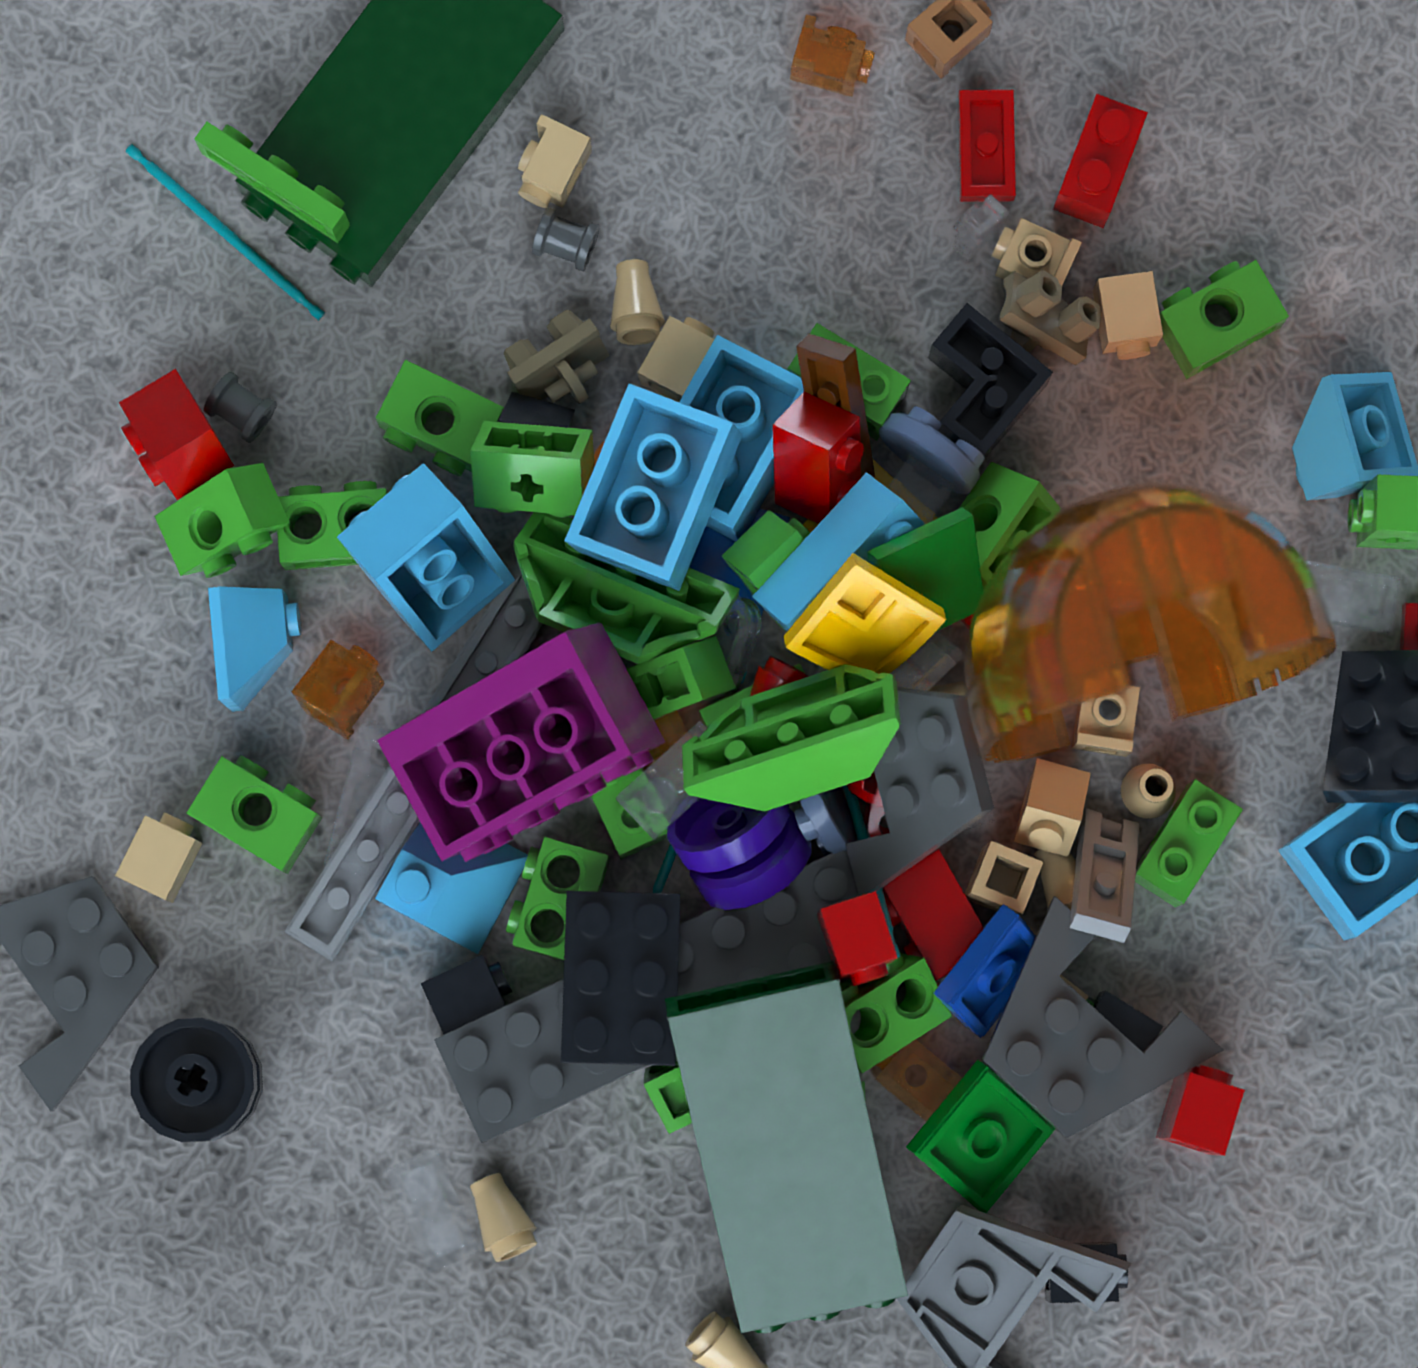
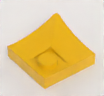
(864, 621)

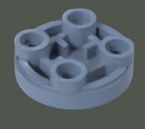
(919, 436)
(826, 820)

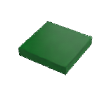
(937, 563)
(980, 1137)

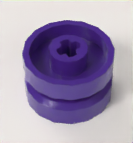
(738, 851)

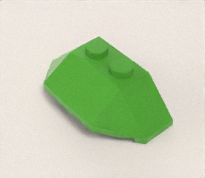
(637, 613)
(795, 740)

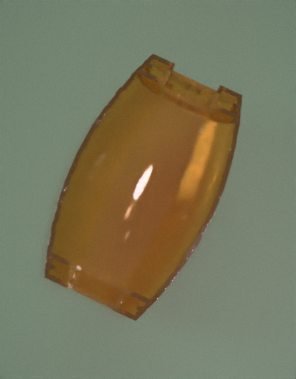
(1129, 582)

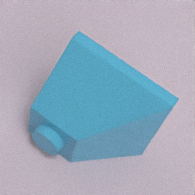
(1352, 436)
(249, 639)
(451, 895)

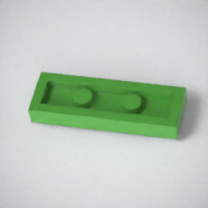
(274, 179)

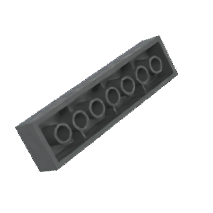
(511, 1058)

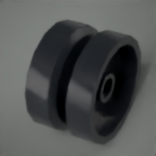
(164, 1071)

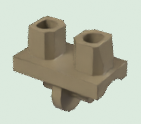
(1043, 319)
(560, 365)

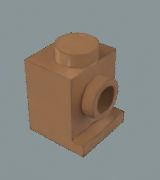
(934, 46)

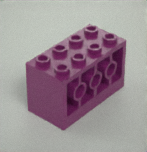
(523, 744)

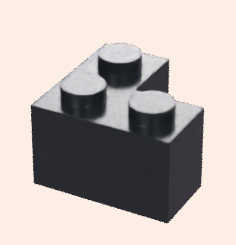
(997, 377)

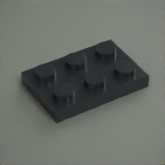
(1374, 729)
(617, 977)

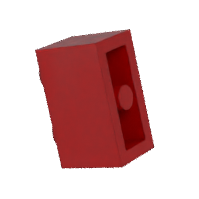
(1100, 161)
(174, 434)
(815, 456)
(932, 913)
(858, 938)
(1201, 1110)

